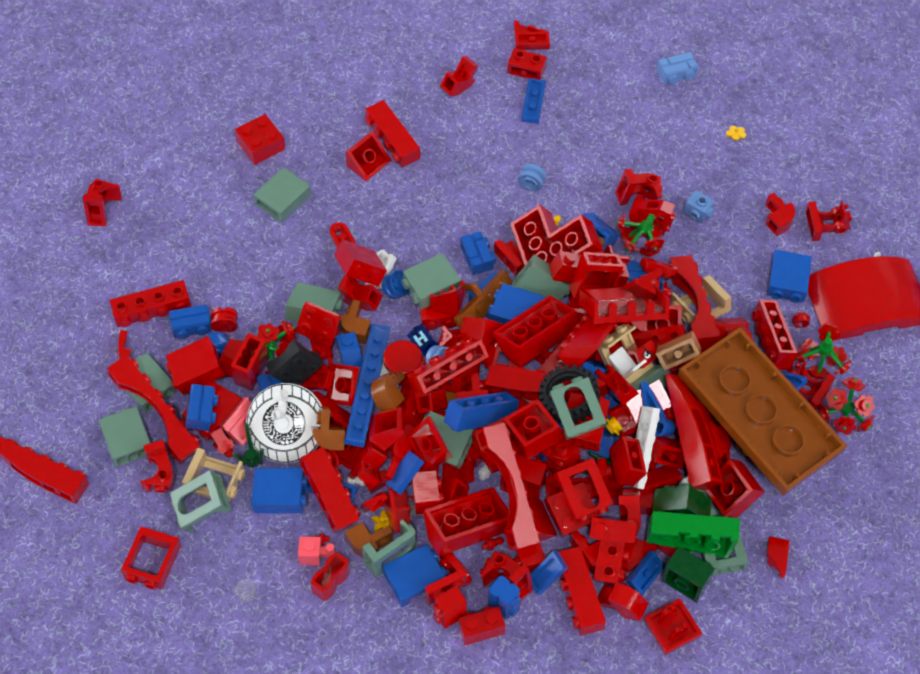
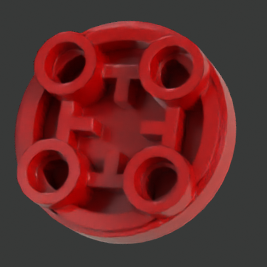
(402, 357)

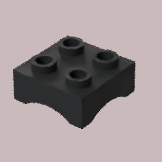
(294, 364)

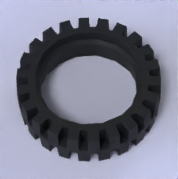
(561, 376)

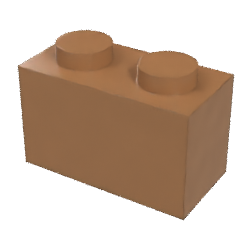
(678, 350)

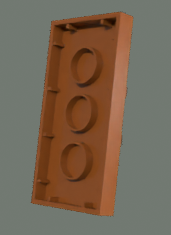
(762, 411)

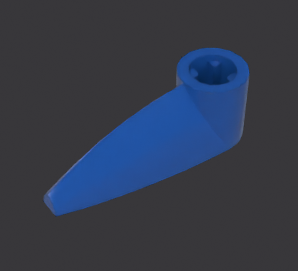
(651, 400)

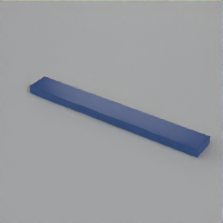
(363, 400)

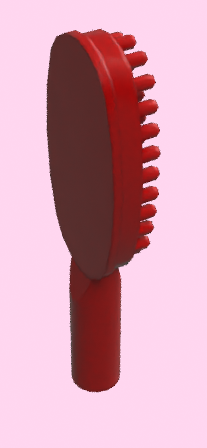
(399, 450)

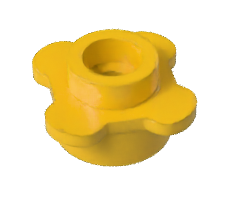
(613, 426)

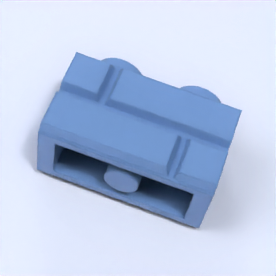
(677, 68)

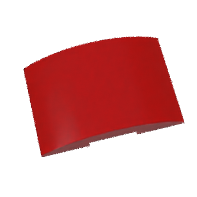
(866, 295)

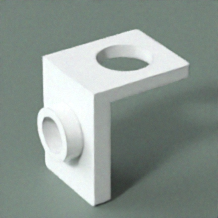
(623, 362)

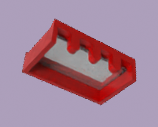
(619, 305)

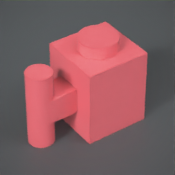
(311, 550)

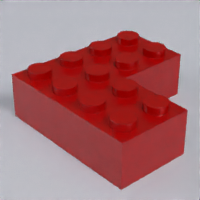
(539, 236)

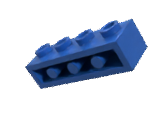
(479, 410)

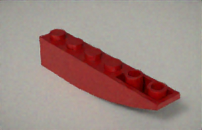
(524, 383)
(694, 436)
(43, 471)

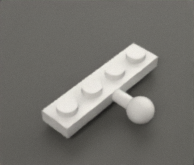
(646, 435)

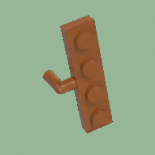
(483, 298)

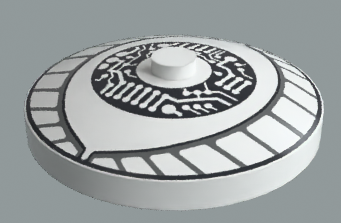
(289, 437)

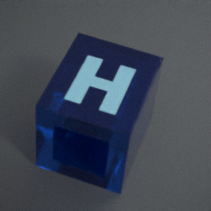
(422, 338)

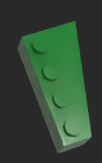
(694, 532)

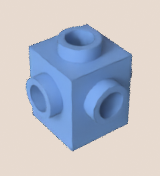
(699, 207)

